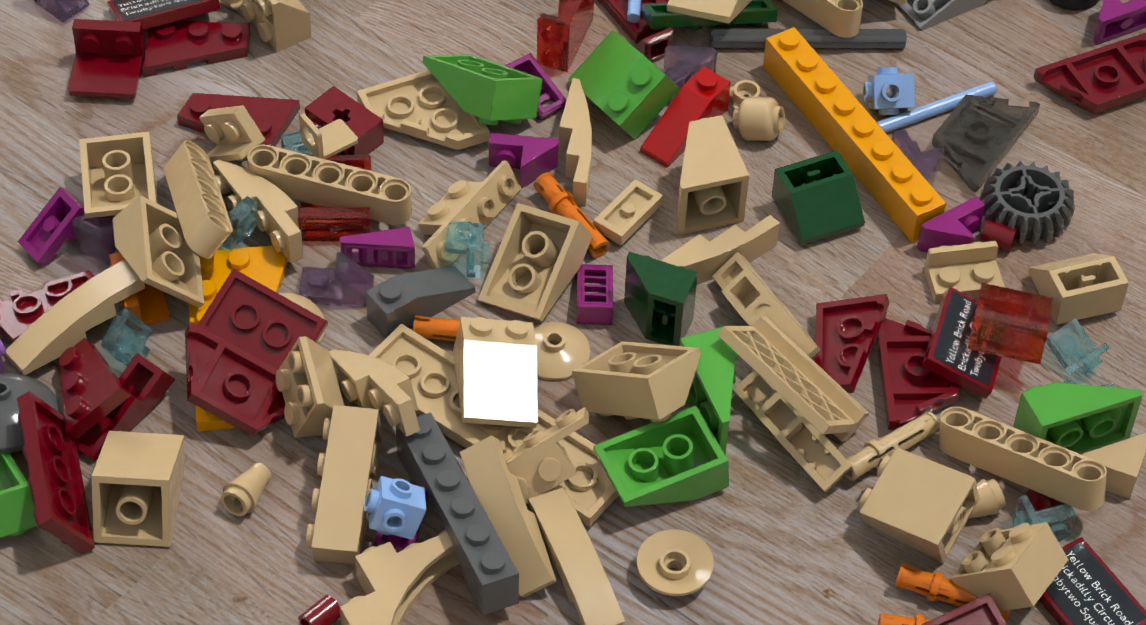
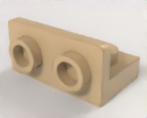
(232, 132)
(962, 268)

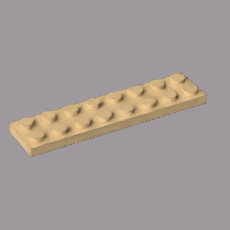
(437, 392)

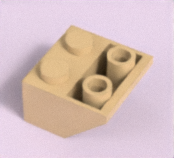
(278, 21)
(1081, 286)
(308, 387)
(1012, 565)

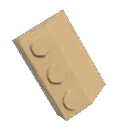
(637, 380)

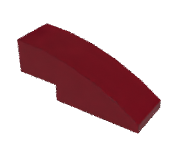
(146, 385)

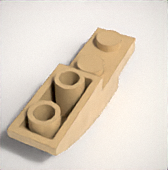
(275, 210)
(754, 299)
(377, 386)

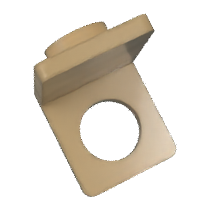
(327, 139)

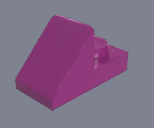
(1119, 19)
(525, 153)
(952, 226)
(51, 227)

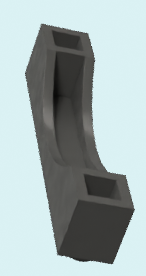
(480, 551)

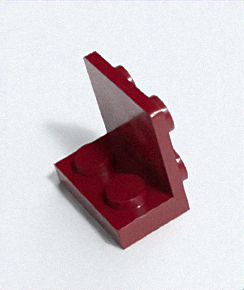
(106, 58)

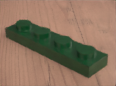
(754, 14)

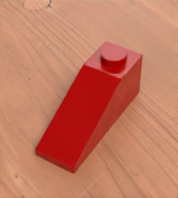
(699, 98)

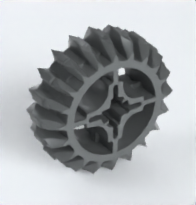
(1029, 201)

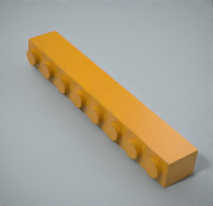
(852, 132)

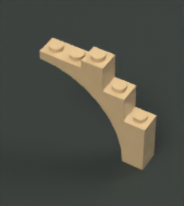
(396, 579)

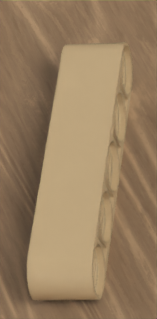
(836, 16)
(333, 183)
(197, 199)
(1023, 458)

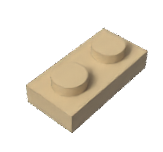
(628, 212)

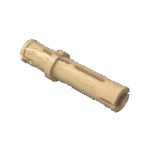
(902, 438)

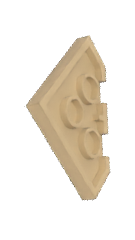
(423, 110)

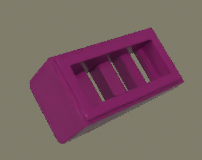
(529, 65)
(381, 248)
(594, 312)

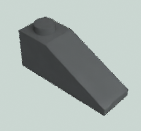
(415, 294)

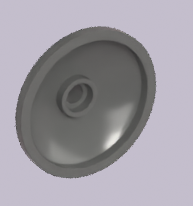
(12, 386)

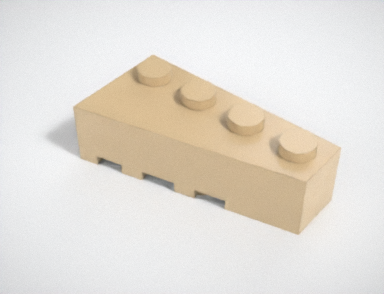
(345, 469)

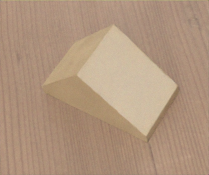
(1122, 463)

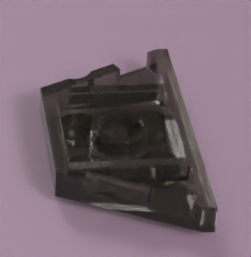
(981, 135)

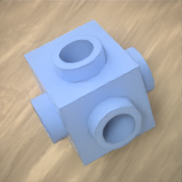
(901, 90)
(395, 507)

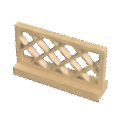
(796, 377)

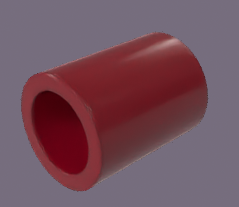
(1000, 233)
(323, 612)

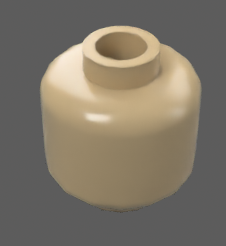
(759, 119)

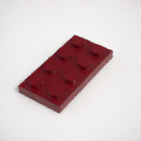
(54, 474)

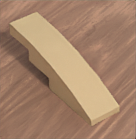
(576, 139)
(710, 256)
(73, 315)
(794, 431)
(507, 511)
(575, 559)

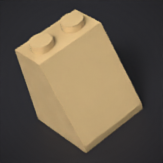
(711, 178)
(137, 488)
(919, 503)

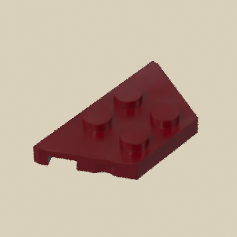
(1100, 76)
(231, 382)
(906, 384)

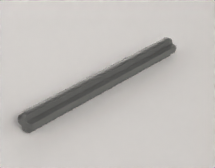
(815, 37)

